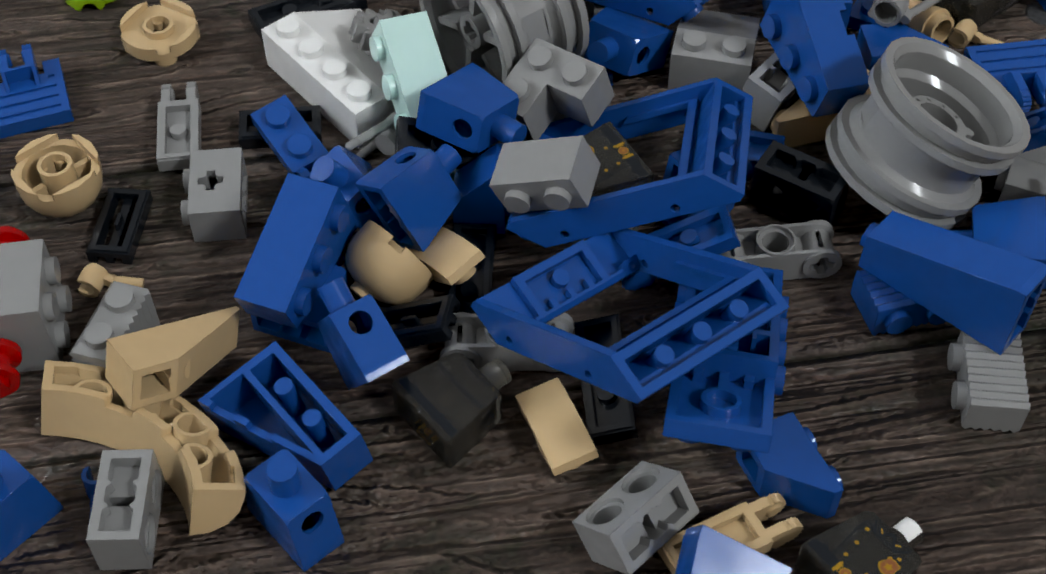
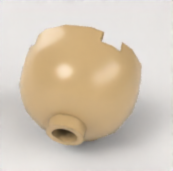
(58, 175)
(384, 267)

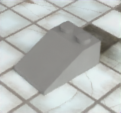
(713, 47)

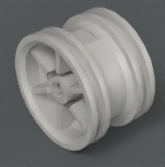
(501, 31)
(926, 133)

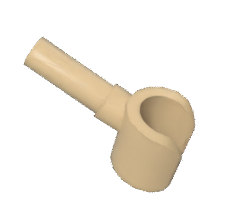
(967, 31)
(95, 277)

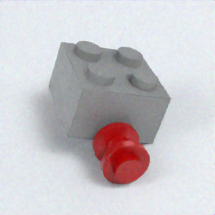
(30, 308)

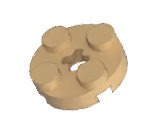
(159, 31)

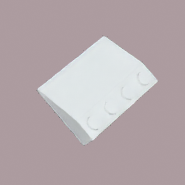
(328, 69)

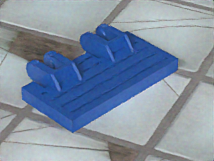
(1017, 67)
(29, 98)

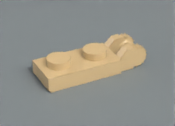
(743, 525)

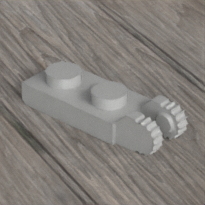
(177, 127)

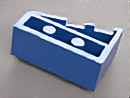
(816, 52)
(296, 251)
(280, 408)

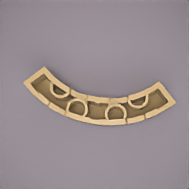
(185, 441)

